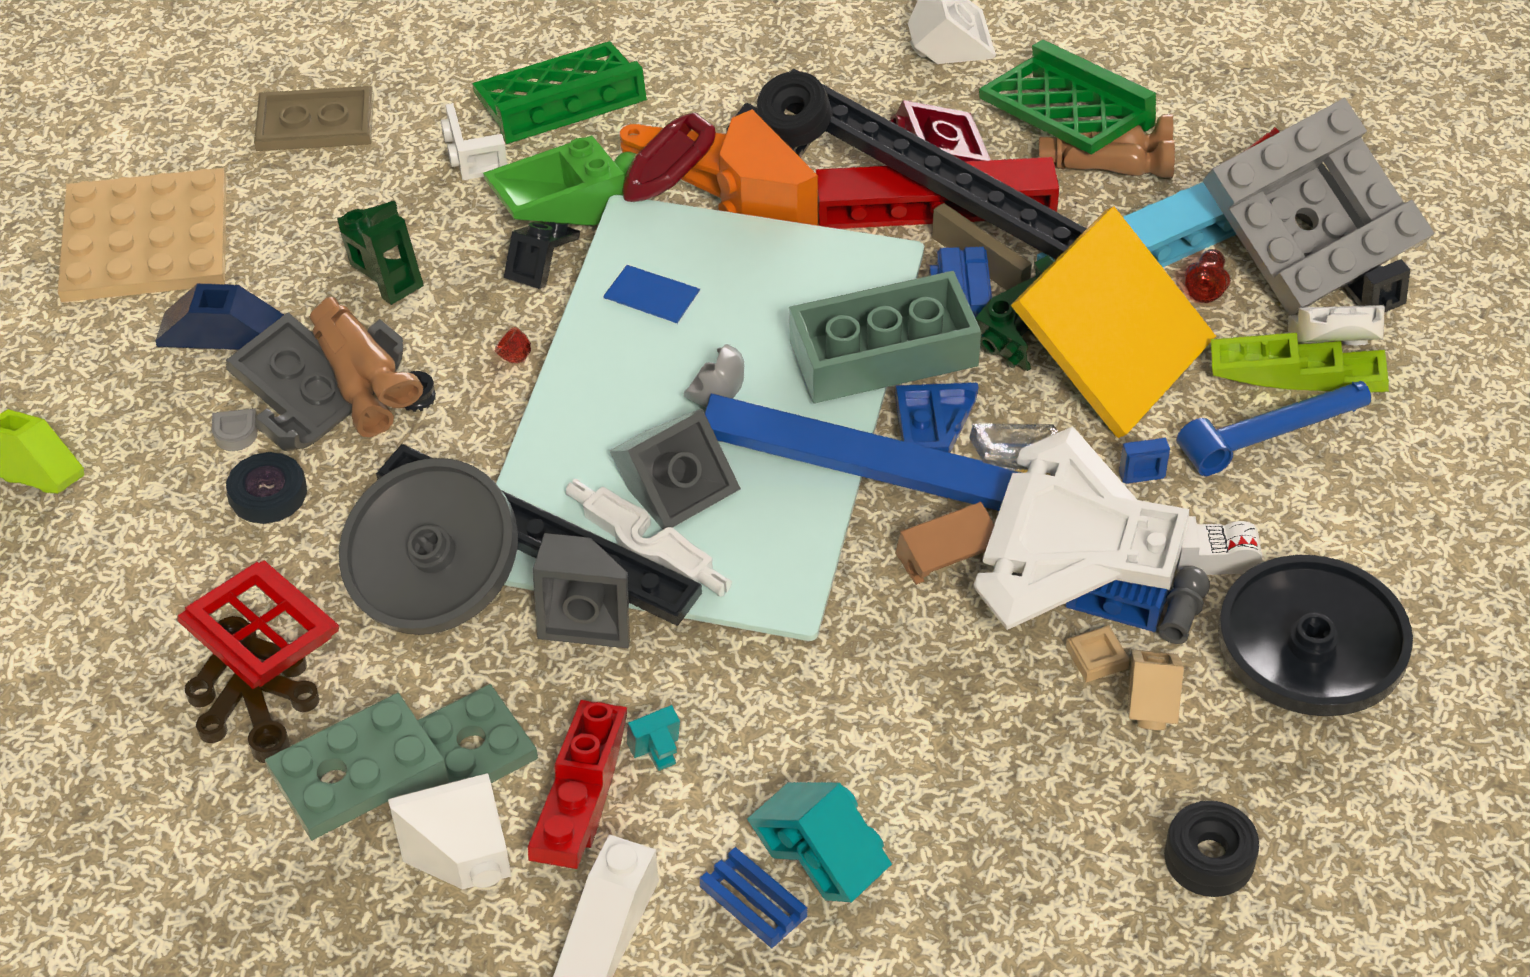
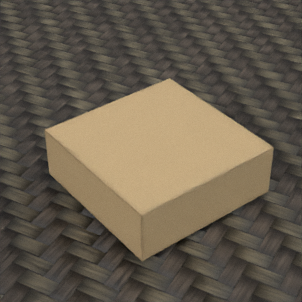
(1097, 653)

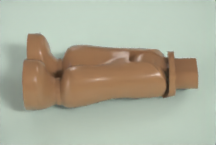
(1129, 154)
(361, 368)

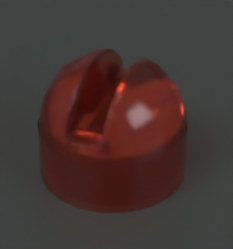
(514, 346)

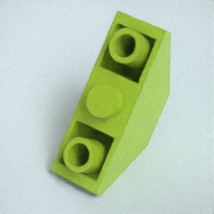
(35, 454)

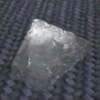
(1002, 443)

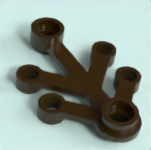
(264, 729)

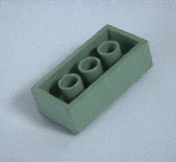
(884, 336)

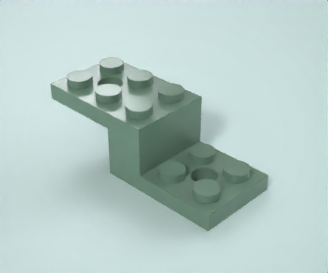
(396, 755)

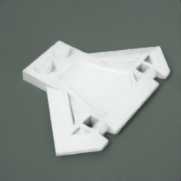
(1073, 533)

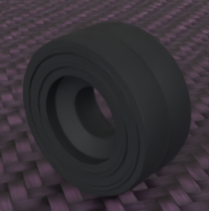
(789, 89)
(1221, 824)

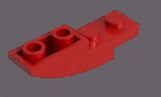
(580, 785)

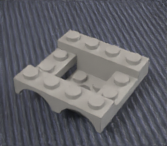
(1281, 178)

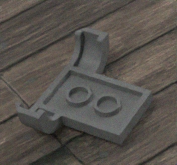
(297, 381)

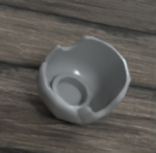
(718, 378)

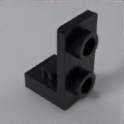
(533, 249)
(1382, 286)

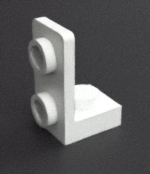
(471, 155)

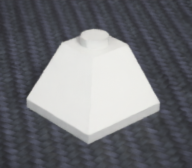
(950, 31)
(453, 833)

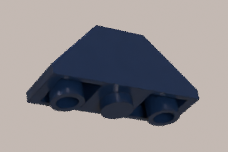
(215, 318)

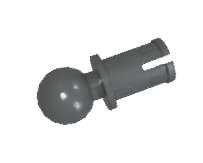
(1184, 603)

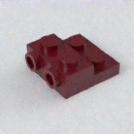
(943, 127)

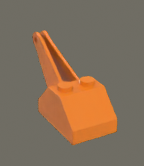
(747, 170)

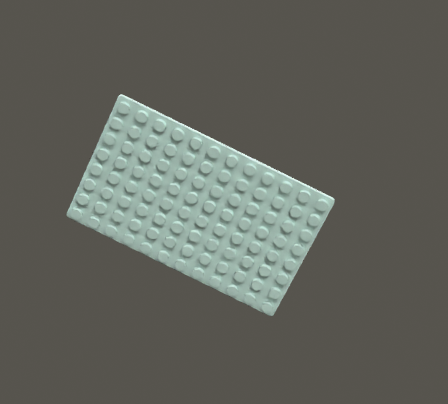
(628, 372)

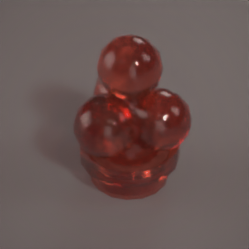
(1207, 279)

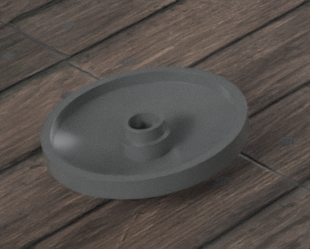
(428, 546)

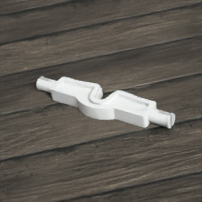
(629, 524)

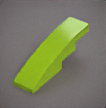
(1285, 364)

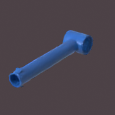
(1213, 448)

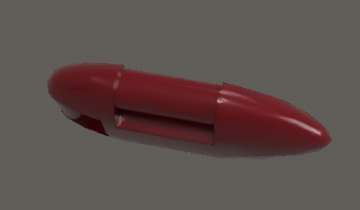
(668, 157)

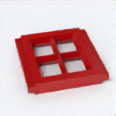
(228, 647)

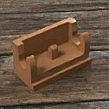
(944, 541)

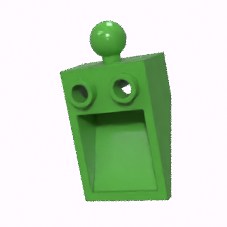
(561, 183)

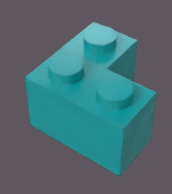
(826, 834)

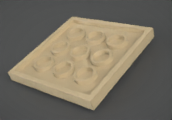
(143, 234)

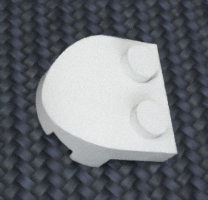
(1345, 323)

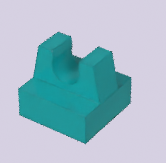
(655, 736)

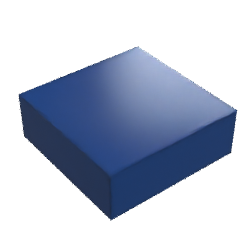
(1144, 460)

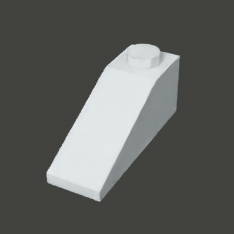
(609, 909)

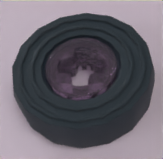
(266, 504)

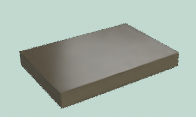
(314, 118)

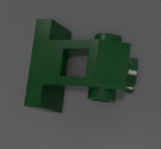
(371, 234)
(1003, 331)

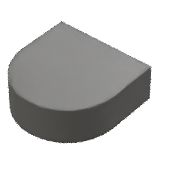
(234, 429)

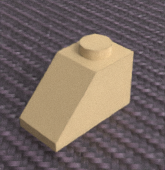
(1154, 688)

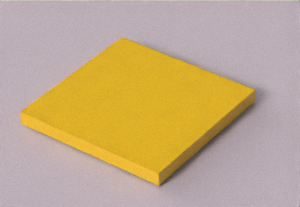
(1114, 321)

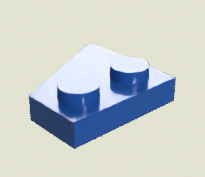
(934, 412)

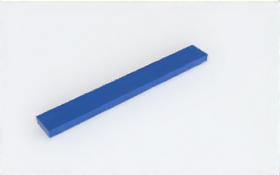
(857, 452)

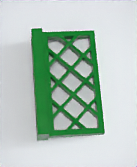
(1078, 82)
(558, 105)

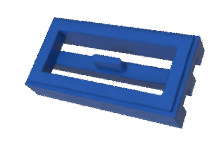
(726, 870)

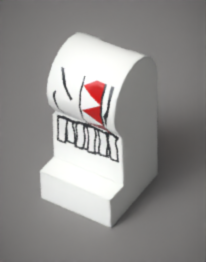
(1220, 547)

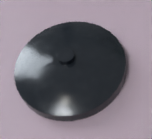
(1315, 635)

